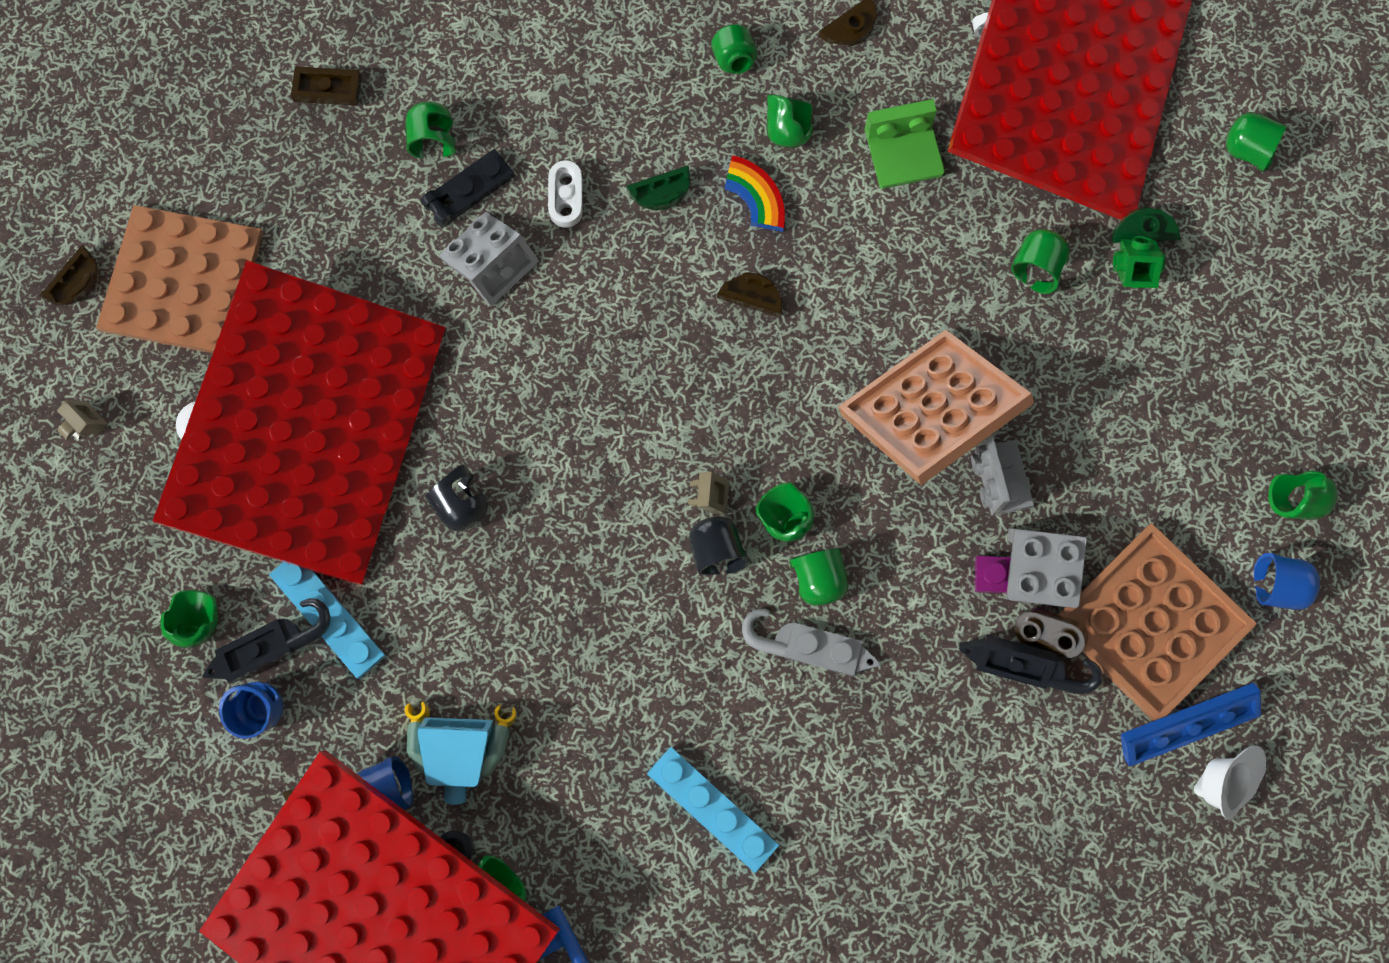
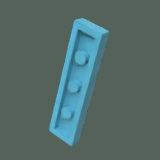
(344, 633)
(712, 809)

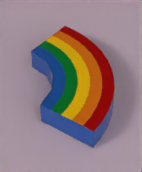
(758, 192)

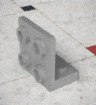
(490, 257)
(1002, 477)
(1045, 567)

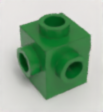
(1139, 262)

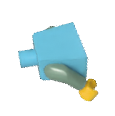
(456, 750)

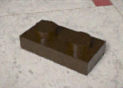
(326, 86)

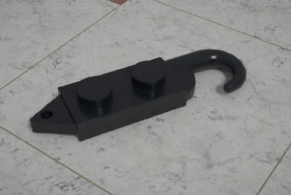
(266, 645)
(1027, 664)

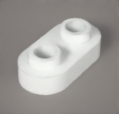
(565, 196)

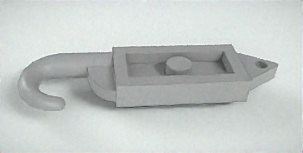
(810, 646)

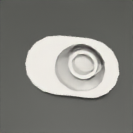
(1232, 781)

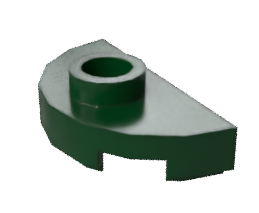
(661, 190)
(1148, 223)

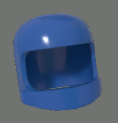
(1295, 582)
(245, 720)
(383, 779)

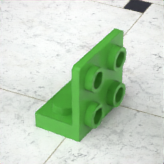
(904, 144)

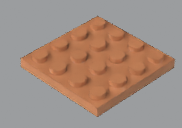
(176, 278)
(935, 406)
(1157, 623)

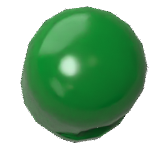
(417, 128)
(1254, 139)
(1045, 250)
(821, 577)

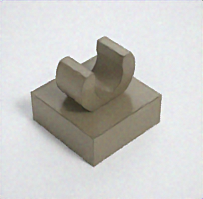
(79, 420)
(711, 493)

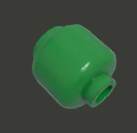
(734, 49)

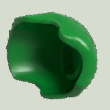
(785, 513)
(189, 619)

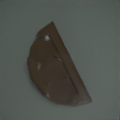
(851, 26)
(73, 280)
(753, 292)

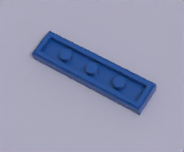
(1191, 724)

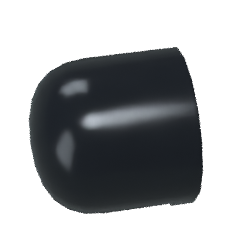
(454, 512)
(716, 541)

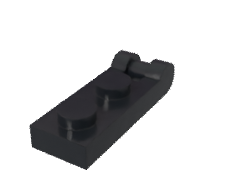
(468, 187)

